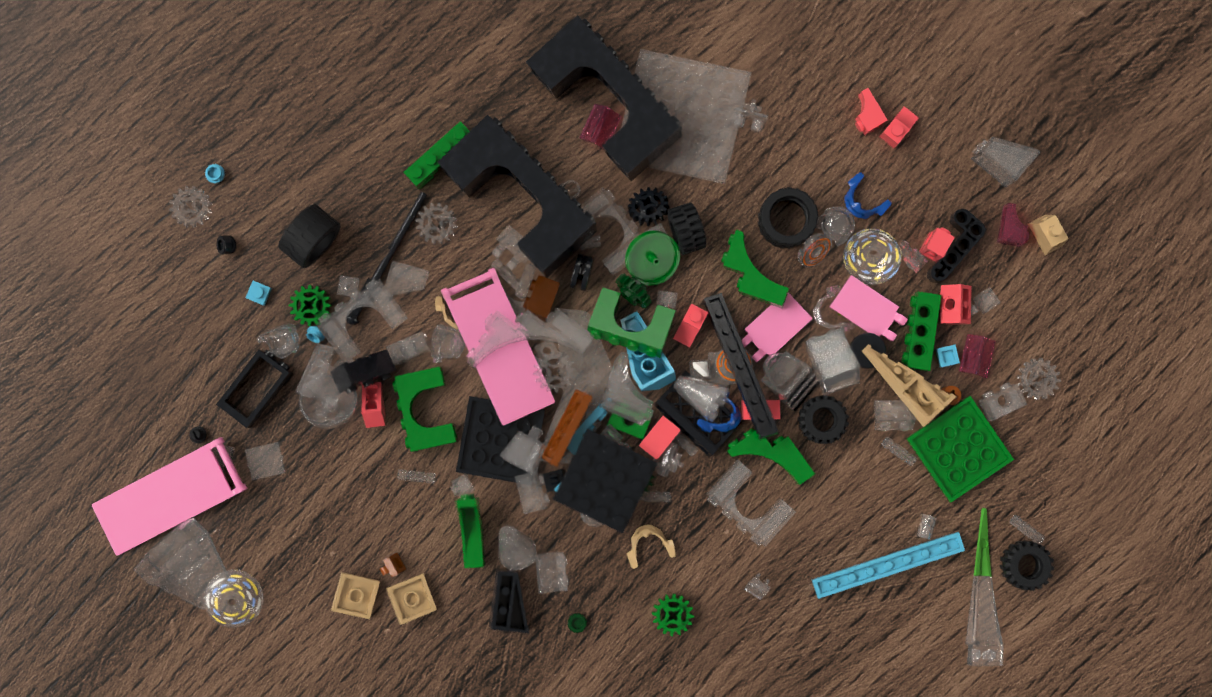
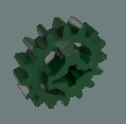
(633, 291)

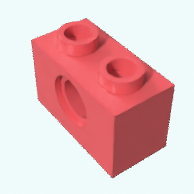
(936, 244)
(961, 312)

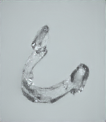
(831, 291)

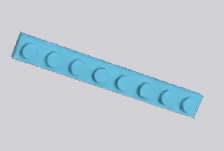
(888, 565)

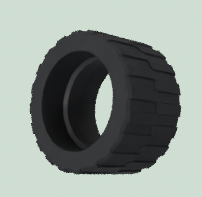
(801, 199)
(309, 235)

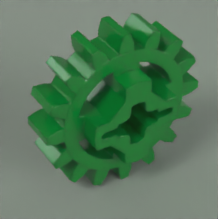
(303, 311)
(665, 621)

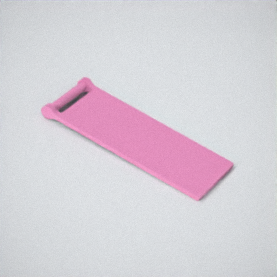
(507, 370)
(167, 497)

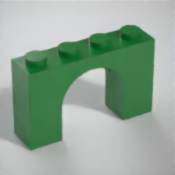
(649, 341)
(408, 388)

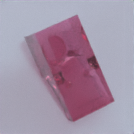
(1011, 229)

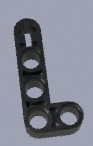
(954, 249)

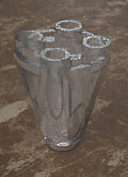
(702, 395)
(515, 549)

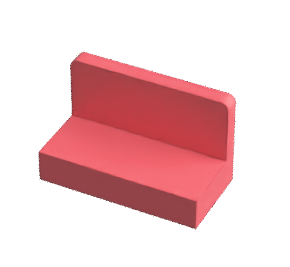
(659, 437)

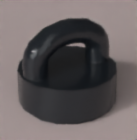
(226, 244)

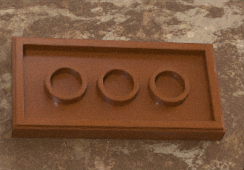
(566, 427)

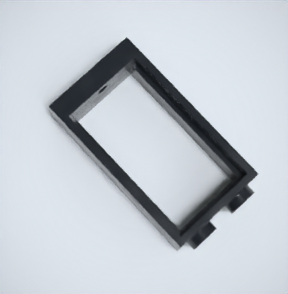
(237, 414)

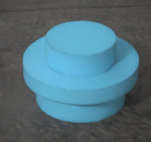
(214, 173)
(314, 334)

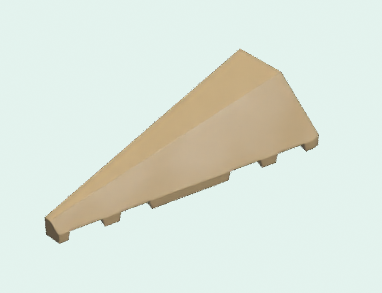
(916, 393)

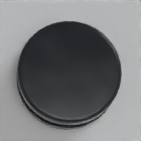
(582, 271)
(861, 342)

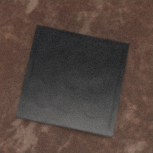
(486, 439)
(604, 481)

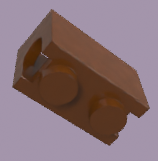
(542, 297)

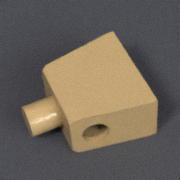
(1048, 233)

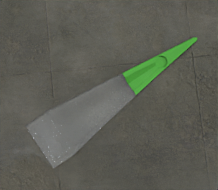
(983, 628)

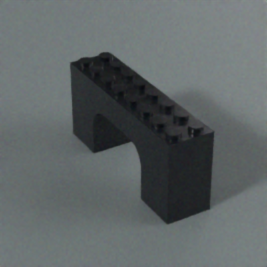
(582, 53)
(493, 152)

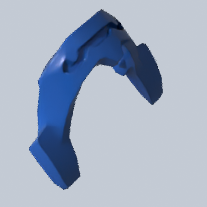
(855, 207)
(733, 423)

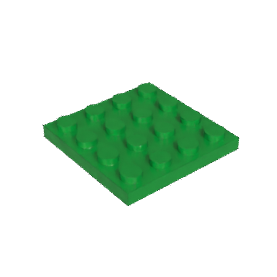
(959, 449)

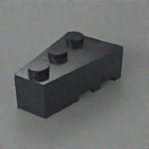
(363, 371)
(507, 603)

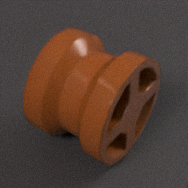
(948, 389)

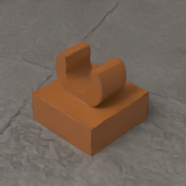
(393, 565)

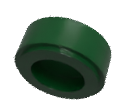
(577, 622)

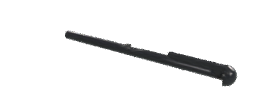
(352, 317)

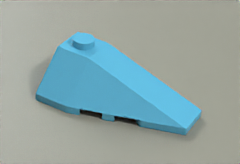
(647, 371)

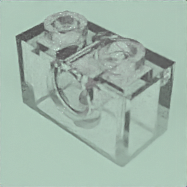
(408, 348)
(1013, 400)

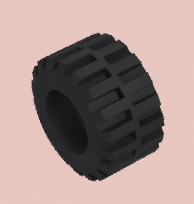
(687, 228)
(839, 419)
(1042, 568)

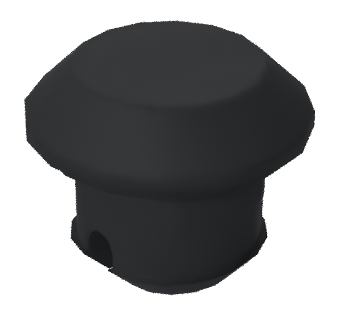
(198, 435)

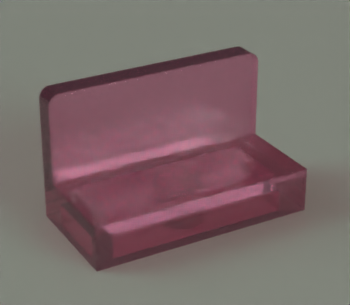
(600, 125)
(977, 355)

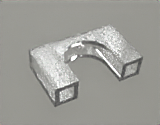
(602, 206)
(374, 296)
(762, 528)

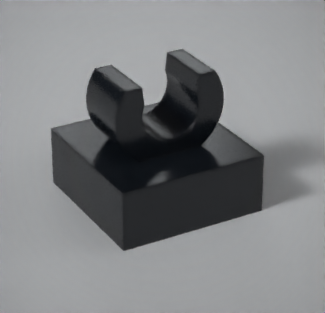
(552, 479)

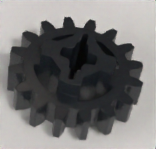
(648, 206)

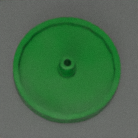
(652, 257)

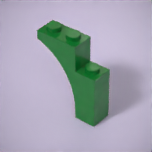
(753, 283)
(782, 452)
(471, 530)

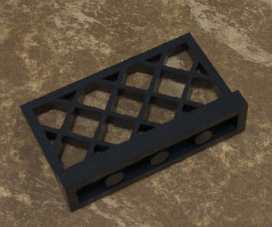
(687, 427)

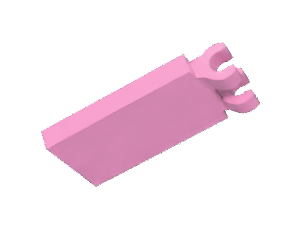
(867, 308)
(775, 327)

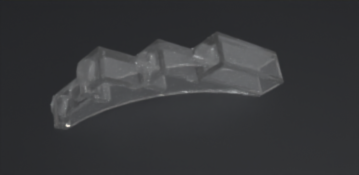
(502, 332)

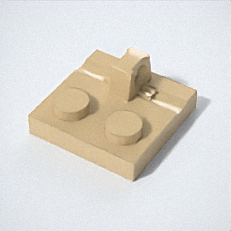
(355, 595)
(411, 599)

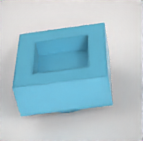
(258, 293)
(947, 356)

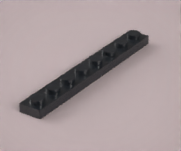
(740, 366)

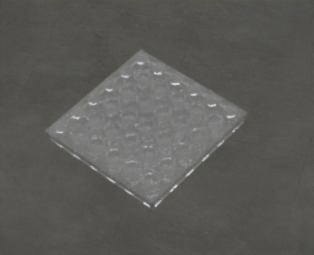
(707, 104)

